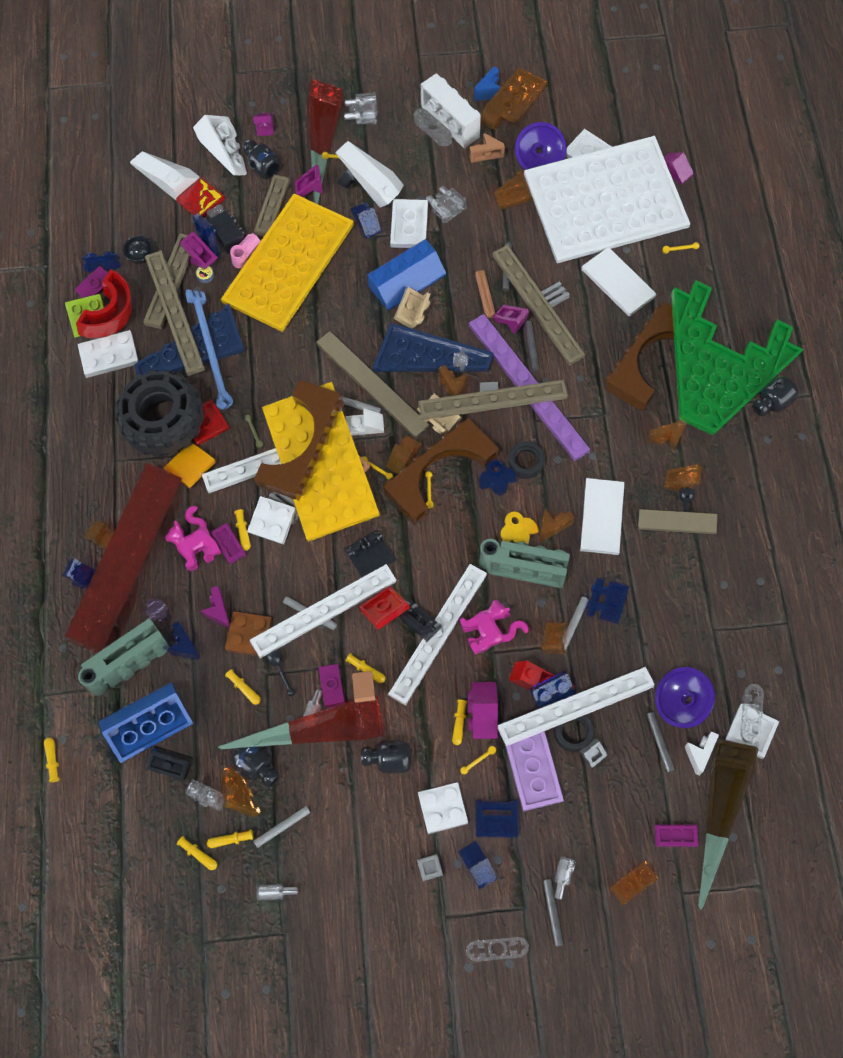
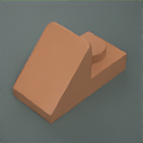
(488, 150)
(363, 686)

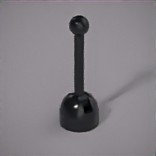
(686, 495)
(275, 659)

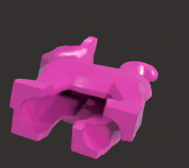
(195, 542)
(489, 632)

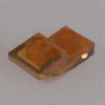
(633, 883)

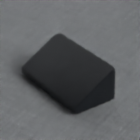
(168, 762)

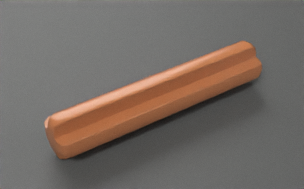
(485, 294)

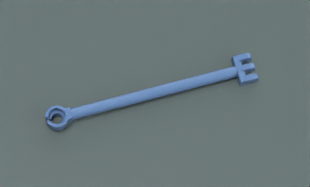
(224, 400)

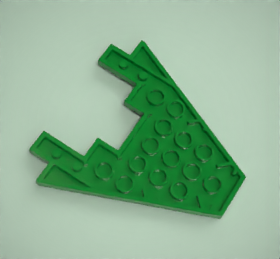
(713, 378)

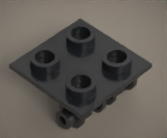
(369, 553)

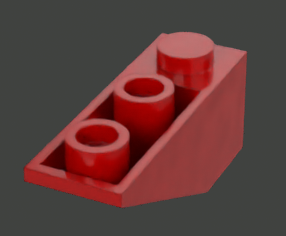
(528, 675)

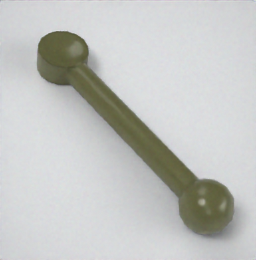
(259, 444)

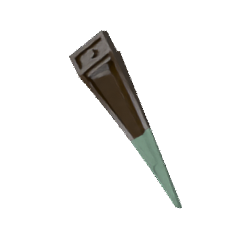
(730, 778)

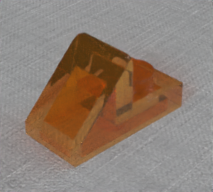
(453, 385)
(671, 432)
(403, 454)
(683, 477)
(551, 527)
(99, 534)
(554, 638)

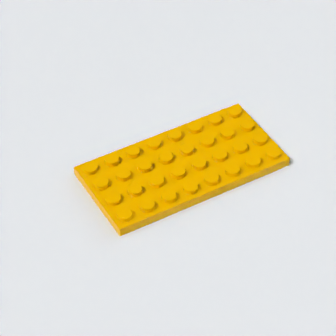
(287, 262)
(339, 488)

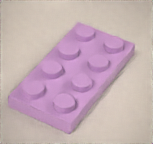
(534, 772)

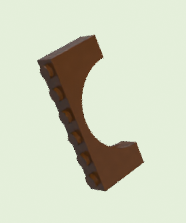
(626, 380)
(463, 441)
(291, 477)

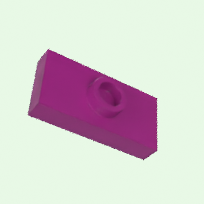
(92, 284)
(228, 543)
(331, 685)
(676, 836)

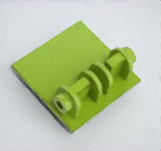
(76, 307)

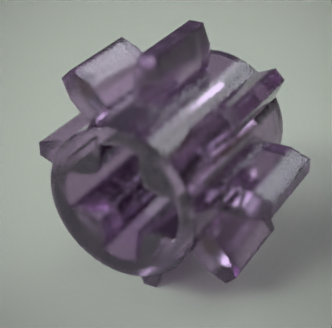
(156, 609)

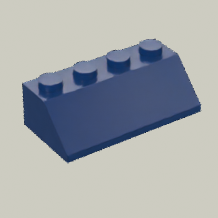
(413, 269)
(145, 722)

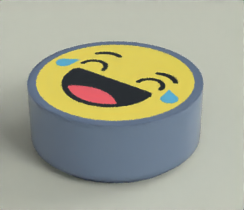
(206, 275)

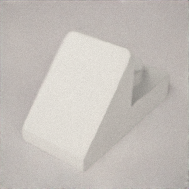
(368, 423)
(698, 756)

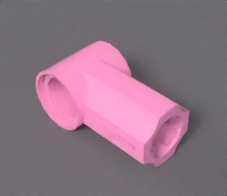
(242, 252)

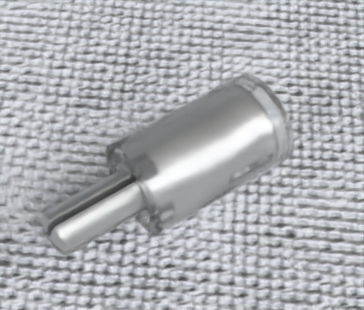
(313, 706)
(563, 875)
(274, 891)

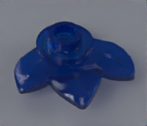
(497, 480)

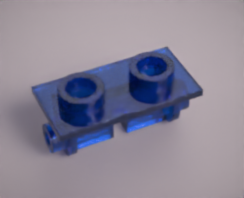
(94, 261)

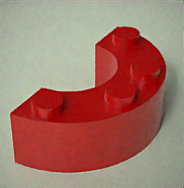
(112, 317)

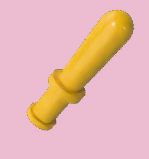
(241, 525)
(377, 676)
(244, 688)
(459, 722)
(51, 759)
(228, 839)
(192, 850)

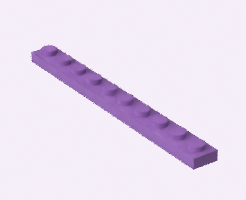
(521, 376)

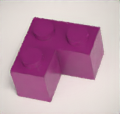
(484, 710)

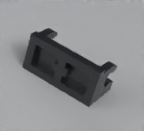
(420, 622)

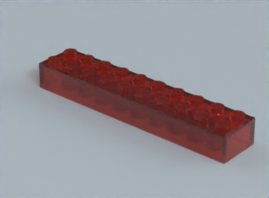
(123, 559)

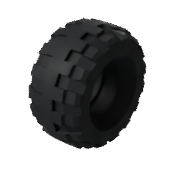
(165, 434)

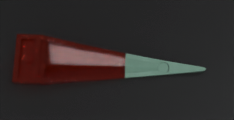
(323, 111)
(338, 723)

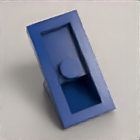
(487, 86)

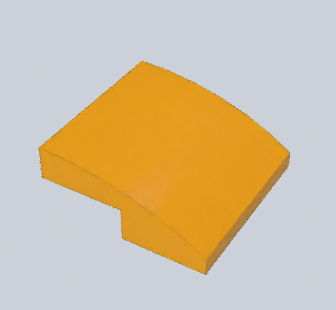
(190, 464)

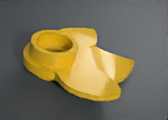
(518, 532)

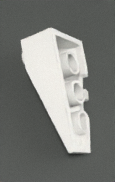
(219, 138)
(165, 174)
(372, 175)

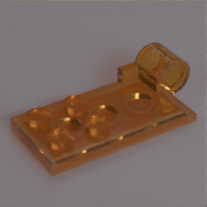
(496, 108)

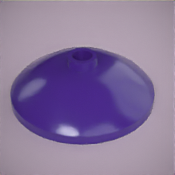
(541, 136)
(675, 690)

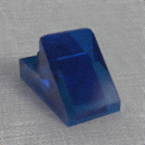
(366, 220)
(78, 573)
(184, 647)
(477, 865)

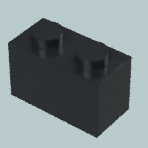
(227, 231)

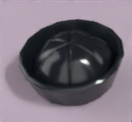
(346, 179)
(137, 248)

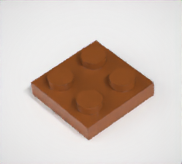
(242, 629)

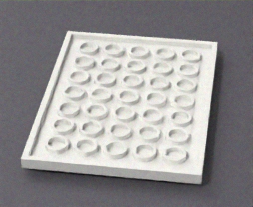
(606, 199)

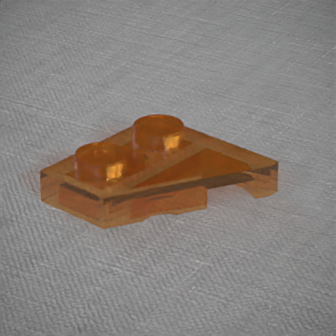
(513, 192)
(237, 794)

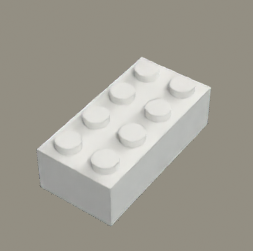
(450, 110)

